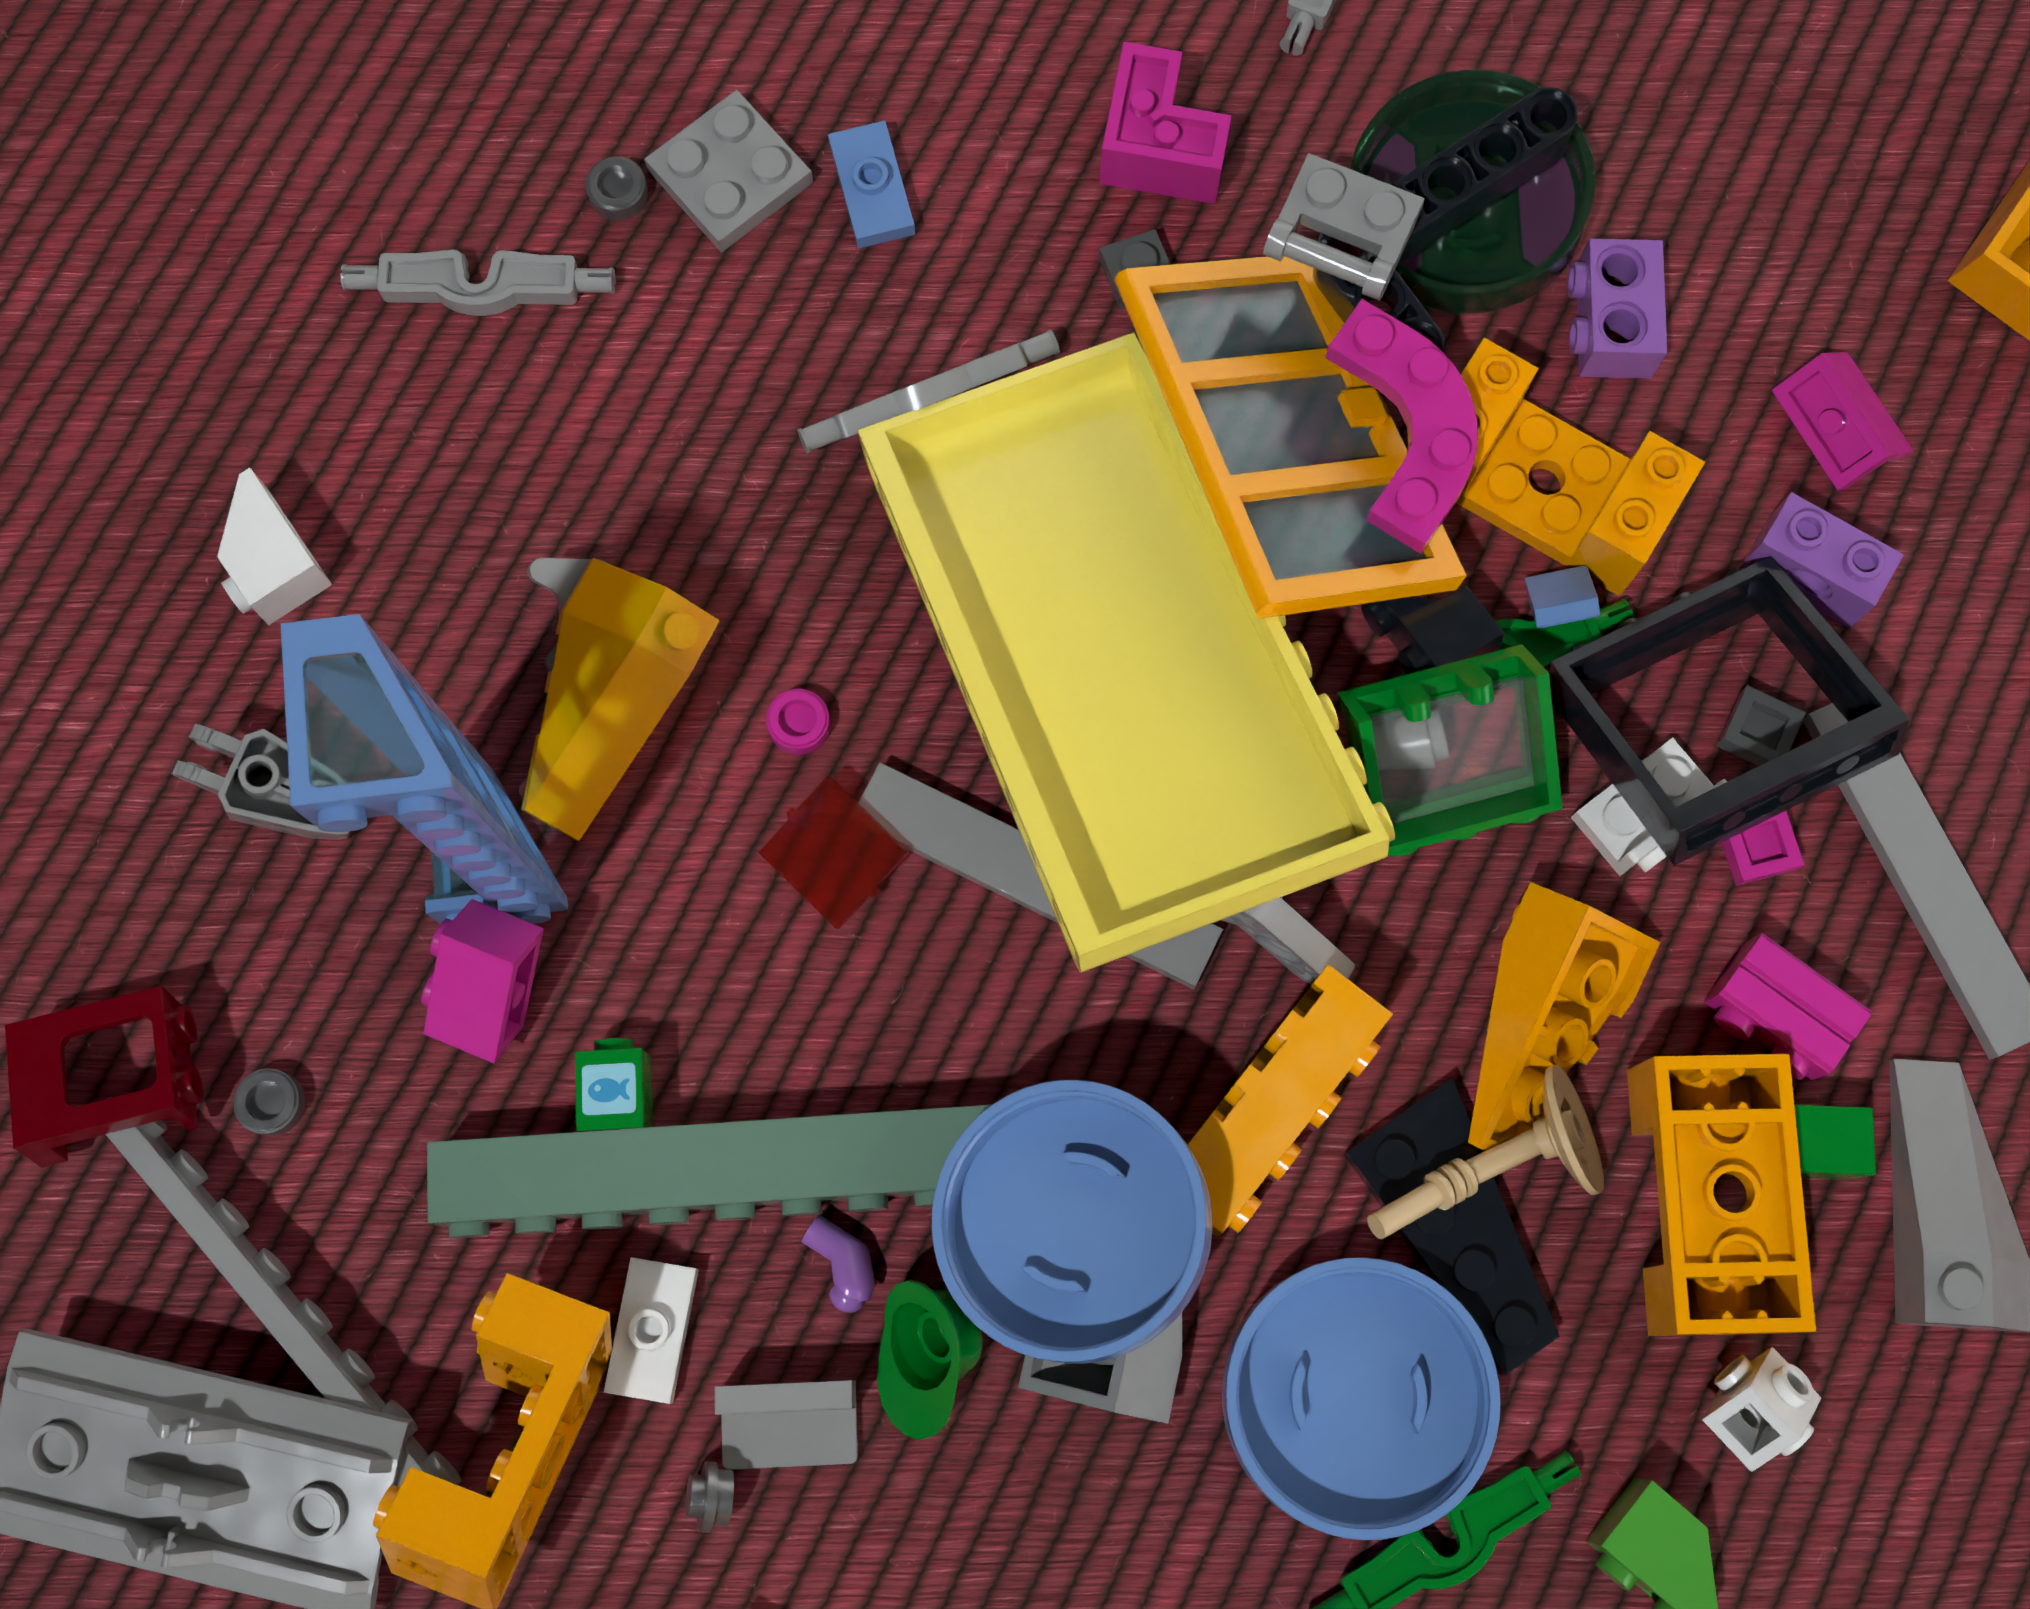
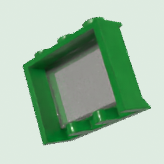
(1457, 747)

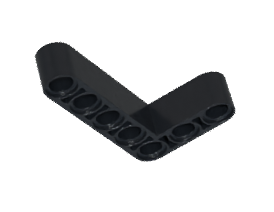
(1476, 187)

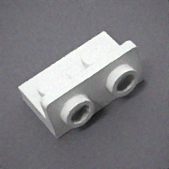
(1616, 828)

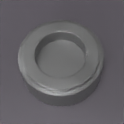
(616, 188)
(269, 1102)

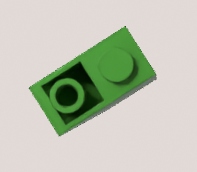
(1658, 1547)

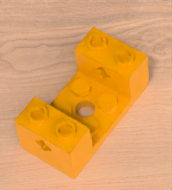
(1607, 504)
(1721, 1266)
(472, 1543)

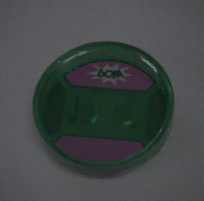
(1513, 243)

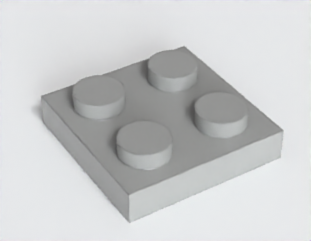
(729, 170)

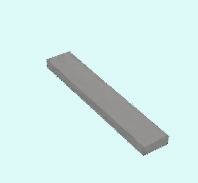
(998, 860)
(1938, 897)

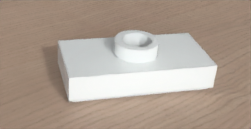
(651, 1330)

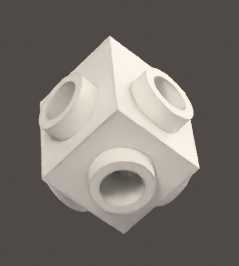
(1762, 1408)

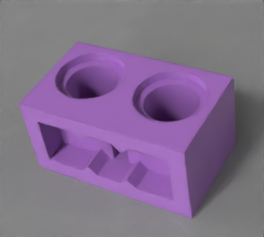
(1631, 310)

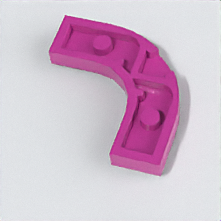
(1436, 414)

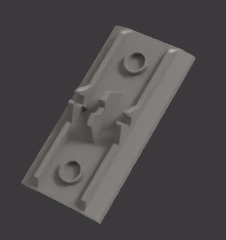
(194, 1473)

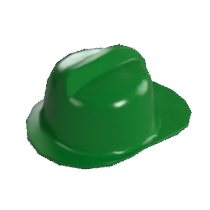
(923, 1357)

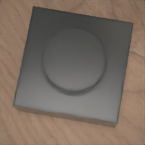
(1132, 252)
(1760, 727)

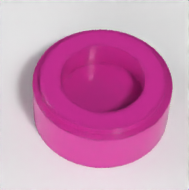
(798, 721)

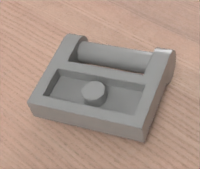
(1350, 210)

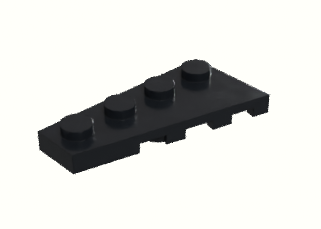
(1469, 1246)

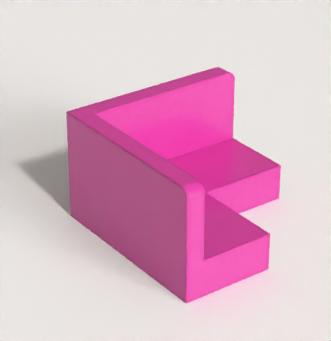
(1155, 143)

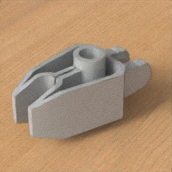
(255, 784)

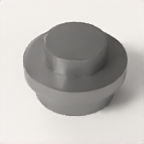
(710, 1497)

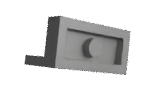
(788, 1424)

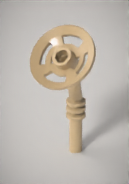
(1558, 1134)

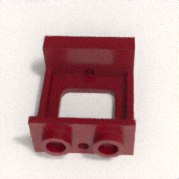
(38, 1083)

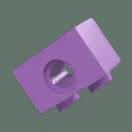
(1826, 559)

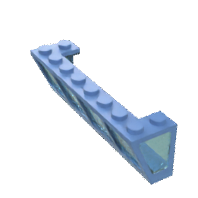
(379, 746)

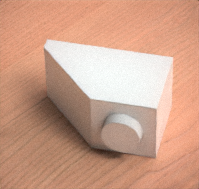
(266, 555)

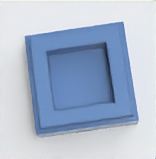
(1562, 597)

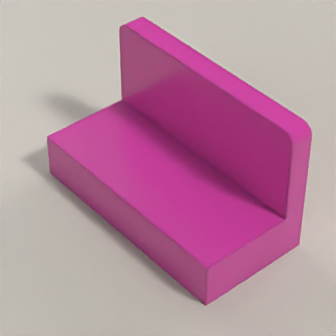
(1841, 418)

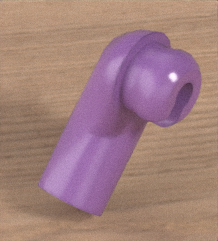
(849, 1263)

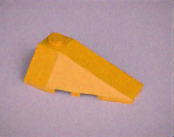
(612, 678)
(1553, 991)

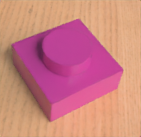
(1763, 851)

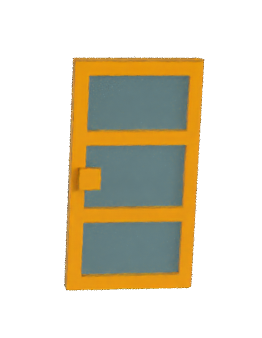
(1280, 433)

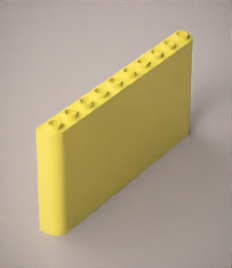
(1114, 658)

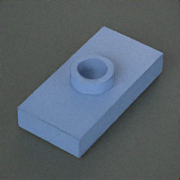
(871, 184)

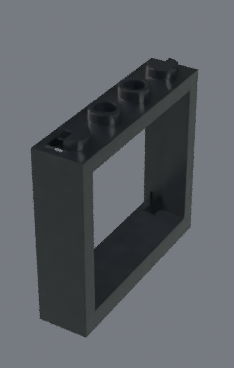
(1868, 739)

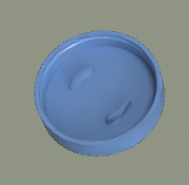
(1071, 1222)
(1361, 1398)

